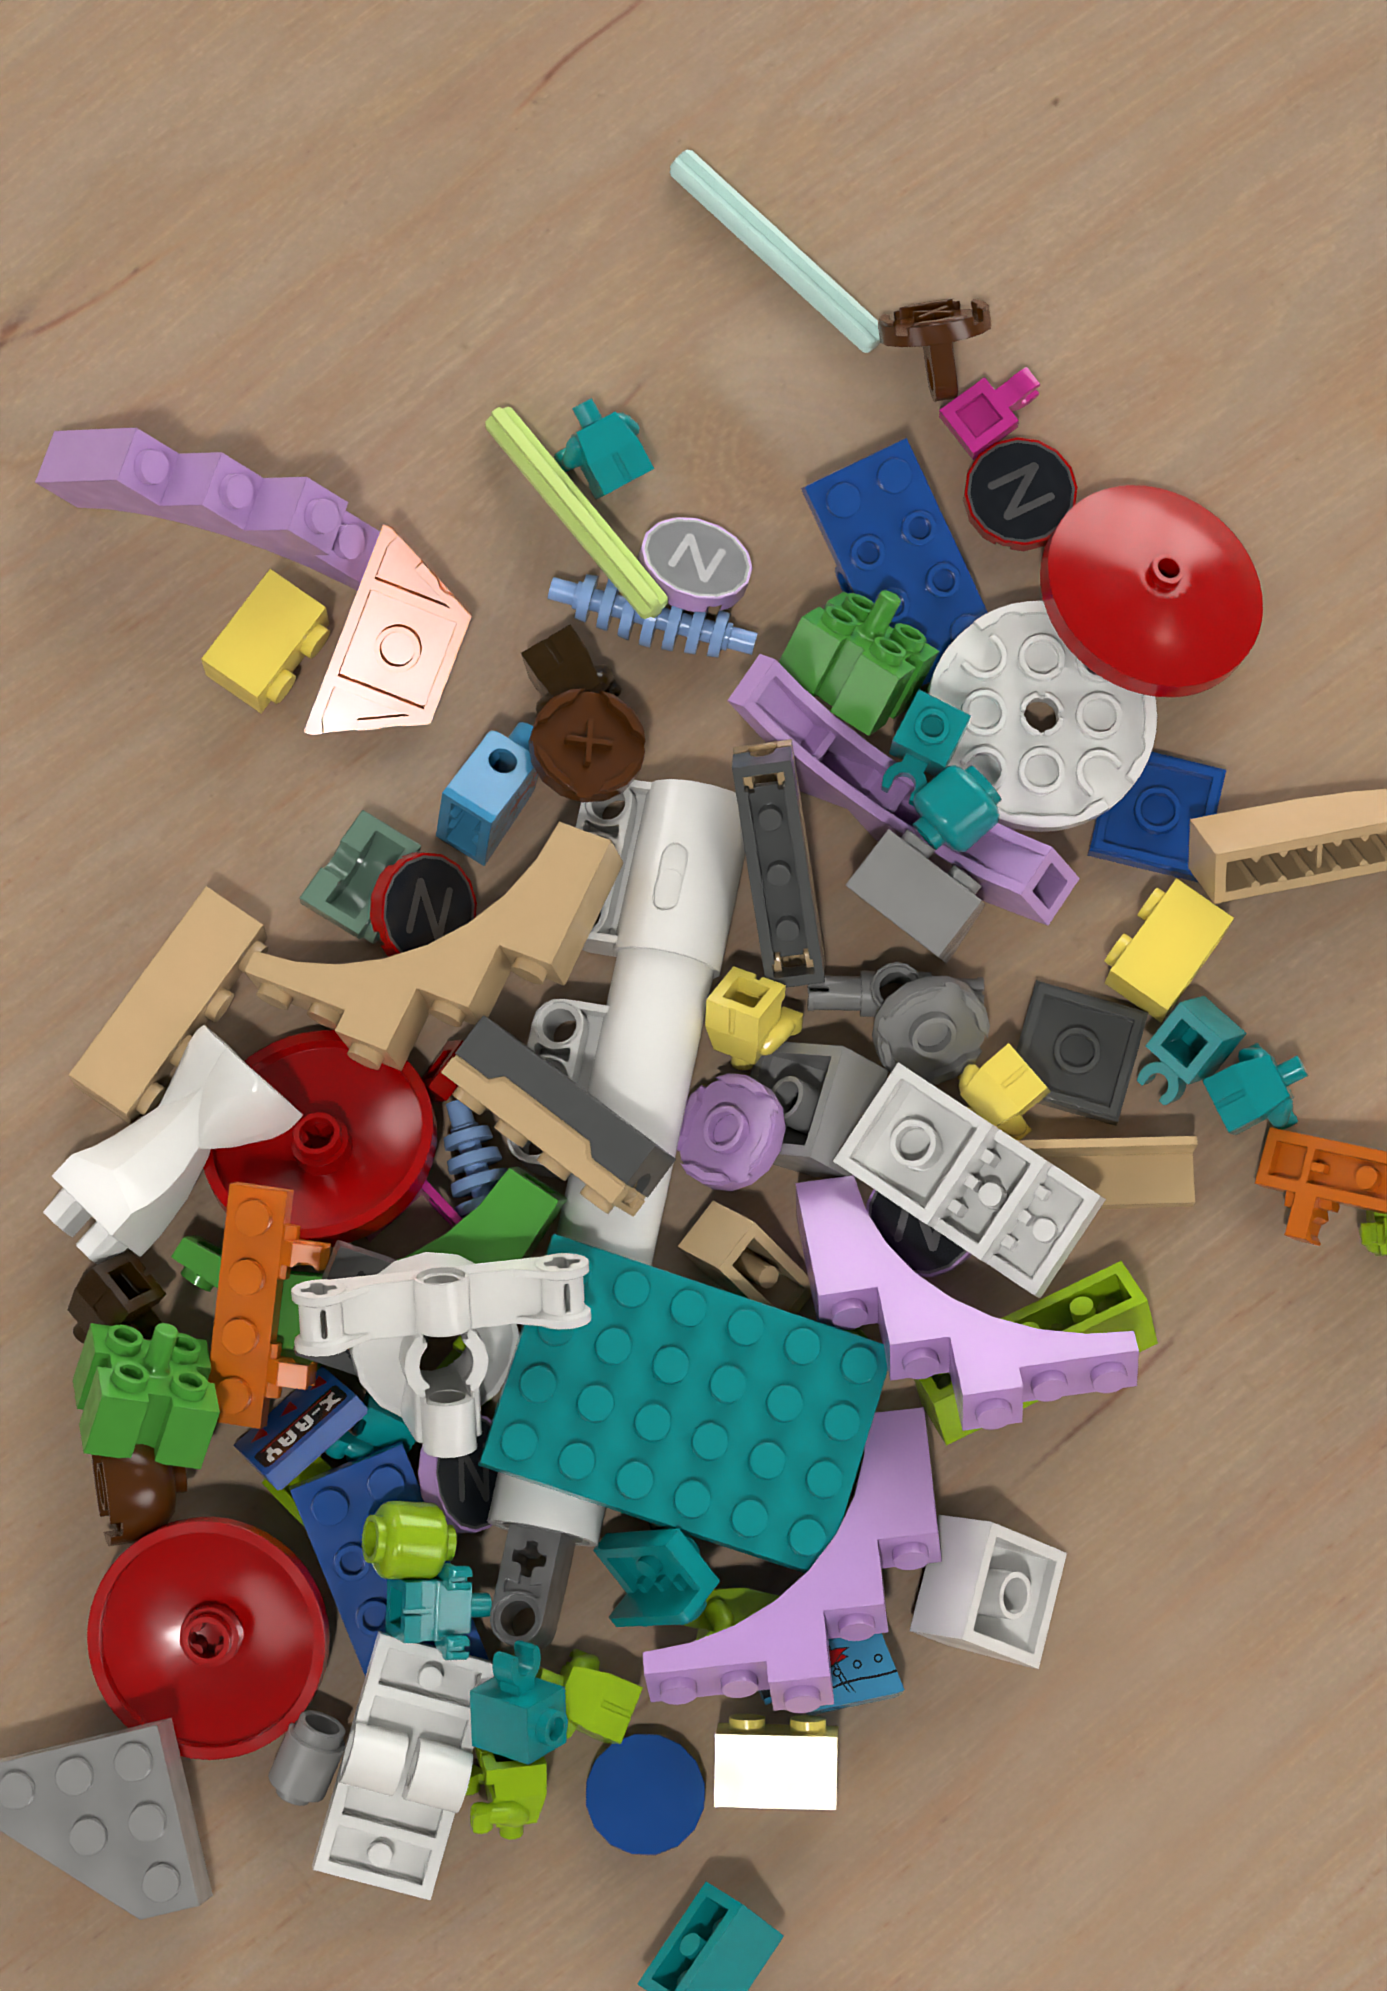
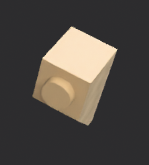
(745, 1260)

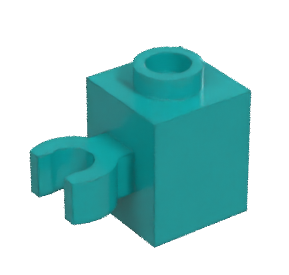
(925, 741)
(1190, 1046)
(516, 1710)

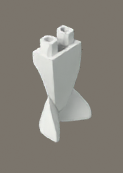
(149, 1168)

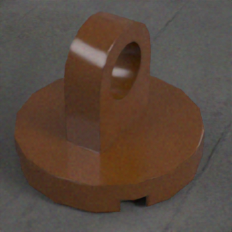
(934, 328)
(587, 745)

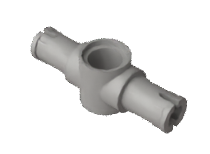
(863, 991)

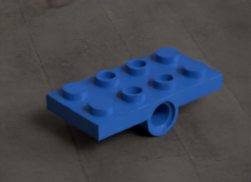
(895, 539)
(334, 1516)

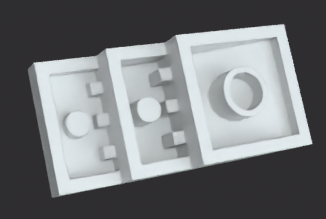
(969, 1180)

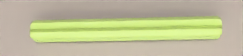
(576, 513)

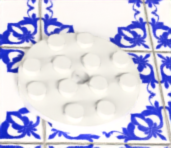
(1052, 775)

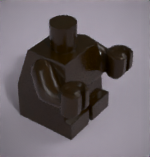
(563, 665)
(116, 1295)

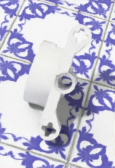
(439, 1297)

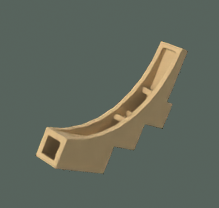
(457, 978)

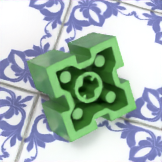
(858, 660)
(145, 1394)

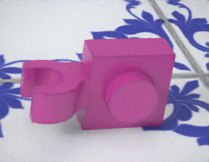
(985, 414)

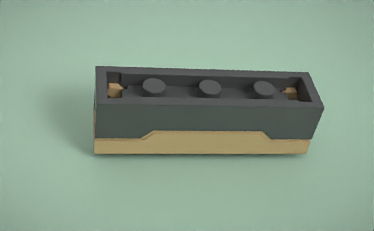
(778, 863)
(558, 1117)

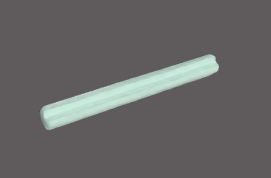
(776, 250)

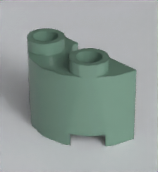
(345, 884)

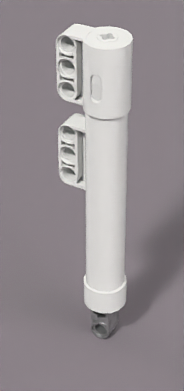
(638, 1058)

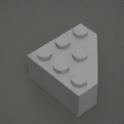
(111, 1817)

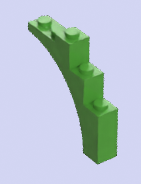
(499, 1229)

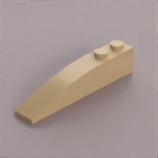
(1289, 844)

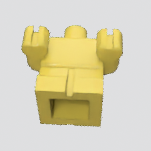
(748, 1019)
(1002, 1091)

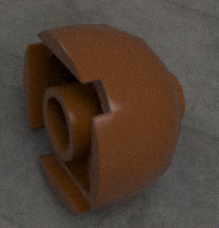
(136, 1493)

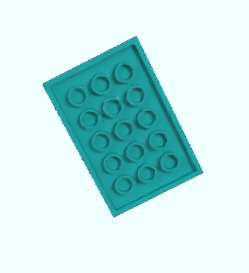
(691, 1410)

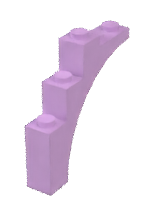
(211, 492)
(849, 772)
(927, 1333)
(839, 1597)

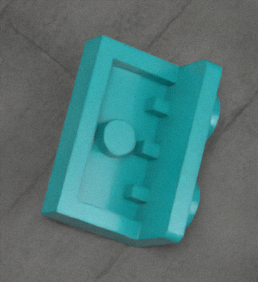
(660, 1574)

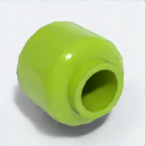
(408, 1540)

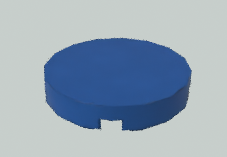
(645, 1794)

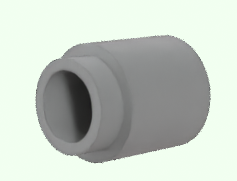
(308, 1758)

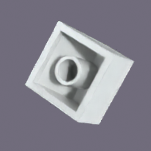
(989, 1591)

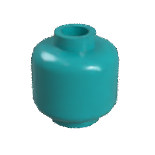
(956, 808)

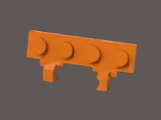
(1319, 1177)
(255, 1261)

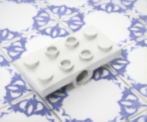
(402, 1768)

